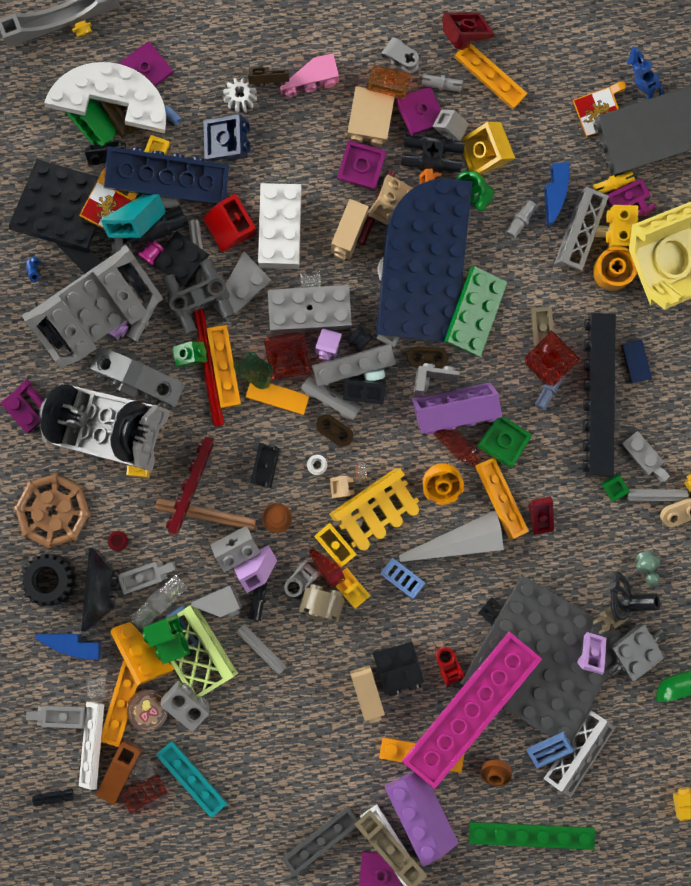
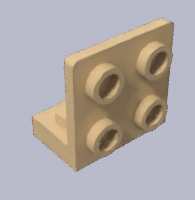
(389, 196)

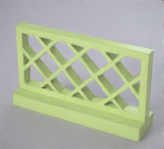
(211, 647)

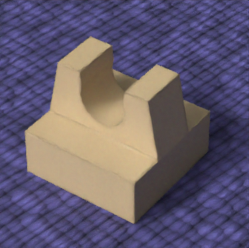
(340, 486)

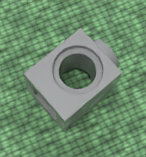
(451, 125)

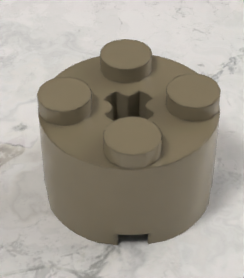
(322, 604)

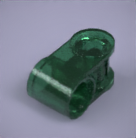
(255, 370)

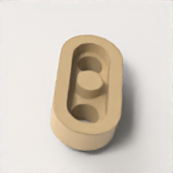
(680, 510)

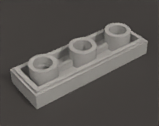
(330, 398)

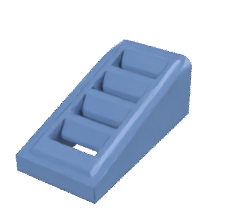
(415, 590)

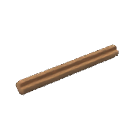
(208, 515)

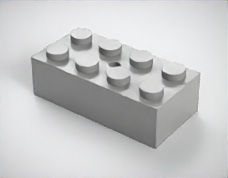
(290, 314)

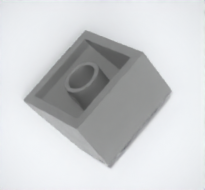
(220, 603)

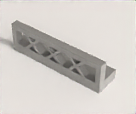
(574, 226)
(586, 756)

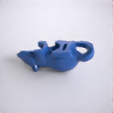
(645, 78)

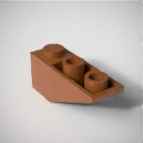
(119, 771)

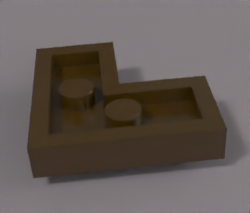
(262, 75)

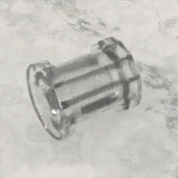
(310, 280)

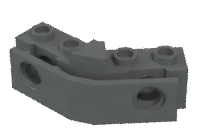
(134, 377)

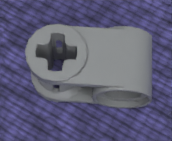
(398, 53)
(302, 578)

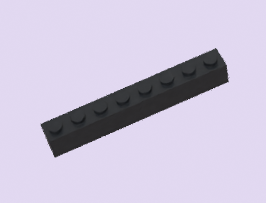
(600, 395)

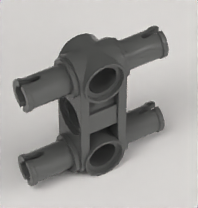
(198, 296)

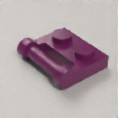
(20, 408)

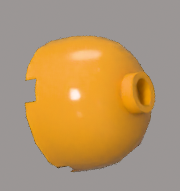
(443, 483)

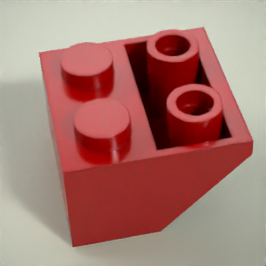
(229, 223)

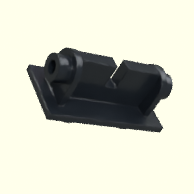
(97, 154)

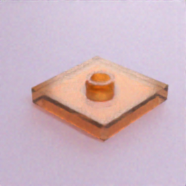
(389, 81)

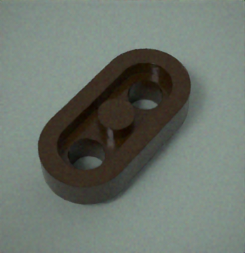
(427, 356)
(336, 428)

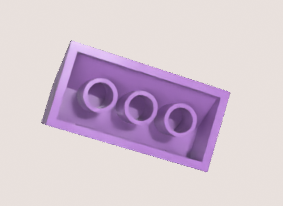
(457, 408)
(421, 817)

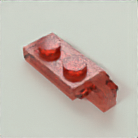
(457, 445)

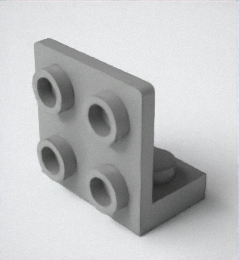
(429, 371)

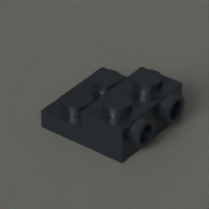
(398, 668)

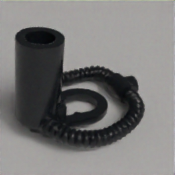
(631, 602)

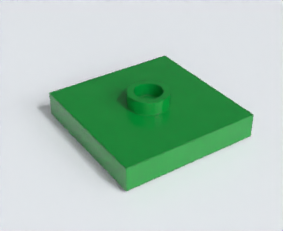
(504, 441)

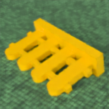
(365, 510)

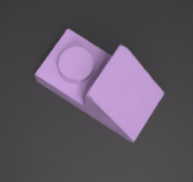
(593, 653)

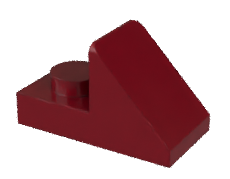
(542, 515)

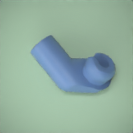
(172, 116)

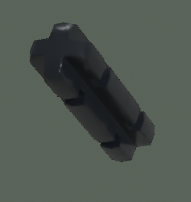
(53, 797)

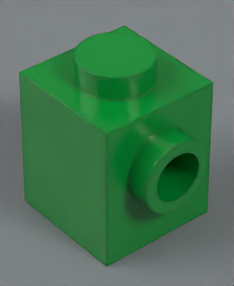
(189, 354)

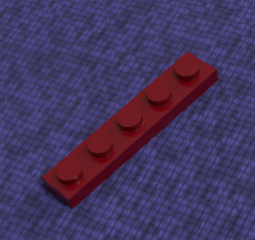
(189, 487)

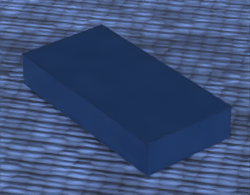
(636, 361)

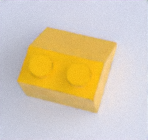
(487, 148)

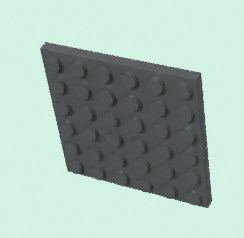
(558, 689)

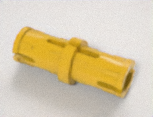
(614, 182)

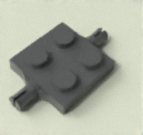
(636, 652)

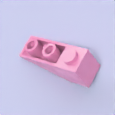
(315, 74)

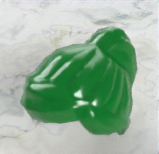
(481, 192)

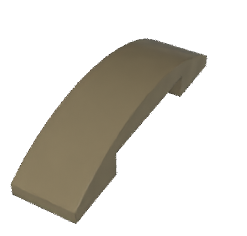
(390, 849)

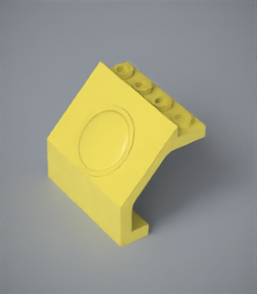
(663, 256)

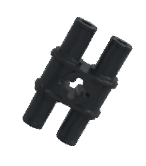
(438, 162)
(169, 222)

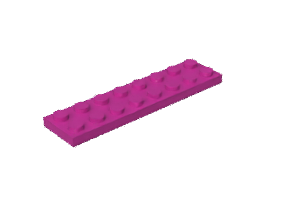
(471, 709)

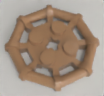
(41, 515)

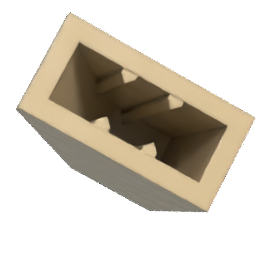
(367, 694)

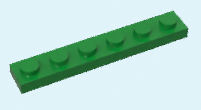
(531, 835)

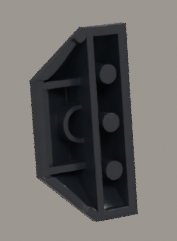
(98, 590)

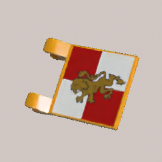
(596, 104)
(104, 202)

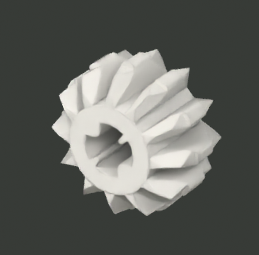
(240, 102)

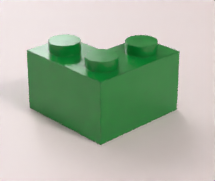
(168, 638)

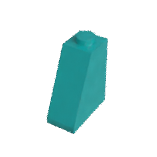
(134, 218)

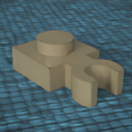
(608, 620)

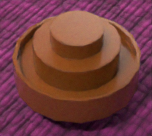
(276, 518)
(496, 772)

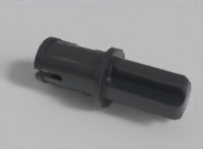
(257, 602)

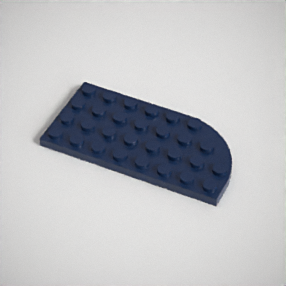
(424, 260)

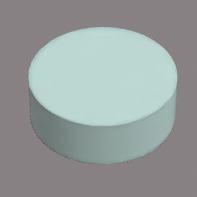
(375, 375)

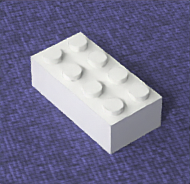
(279, 226)

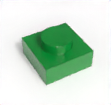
(615, 487)

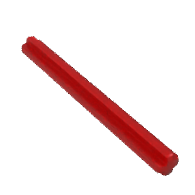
(202, 335)

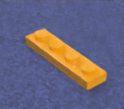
(491, 76)
(223, 366)
(502, 498)
(116, 717)
(397, 749)

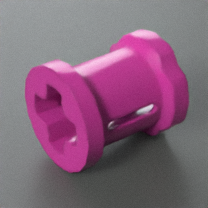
(151, 252)

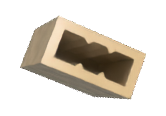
(370, 117)
(349, 230)

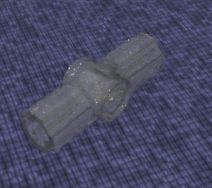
(159, 601)

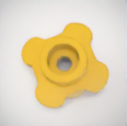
(82, 28)

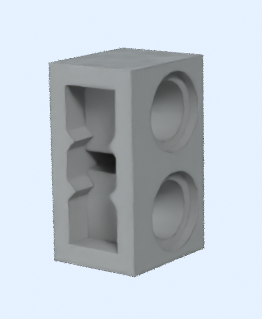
(181, 709)

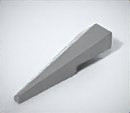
(474, 537)

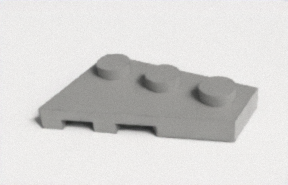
(244, 283)

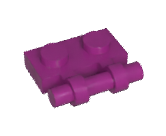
(631, 195)

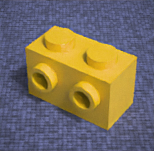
(620, 224)

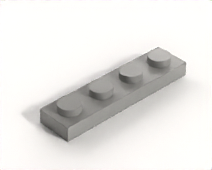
(353, 364)

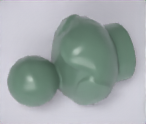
(647, 565)

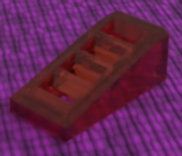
(330, 570)
(127, 802)

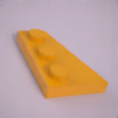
(138, 655)

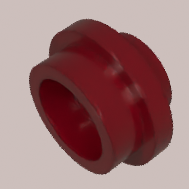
(118, 541)

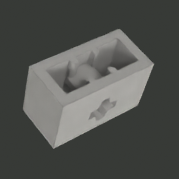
(235, 549)

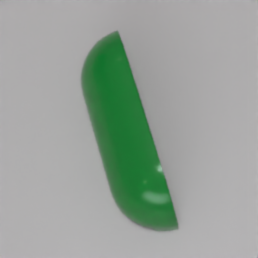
(94, 124)
(674, 687)

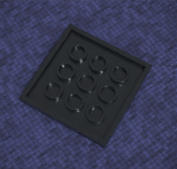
(53, 206)

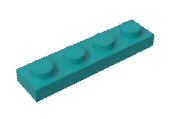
(191, 779)

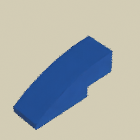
(556, 191)
(71, 645)

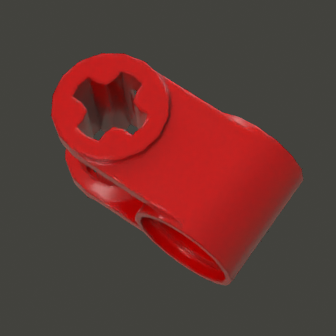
(449, 667)

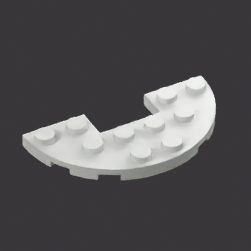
(110, 84)

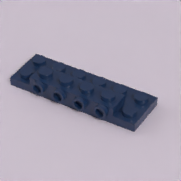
(165, 175)

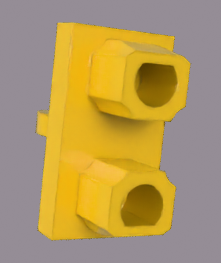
(352, 589)

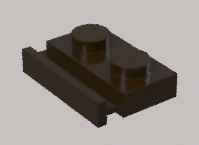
(117, 115)

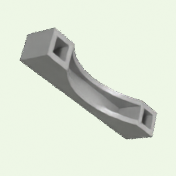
(27, 26)

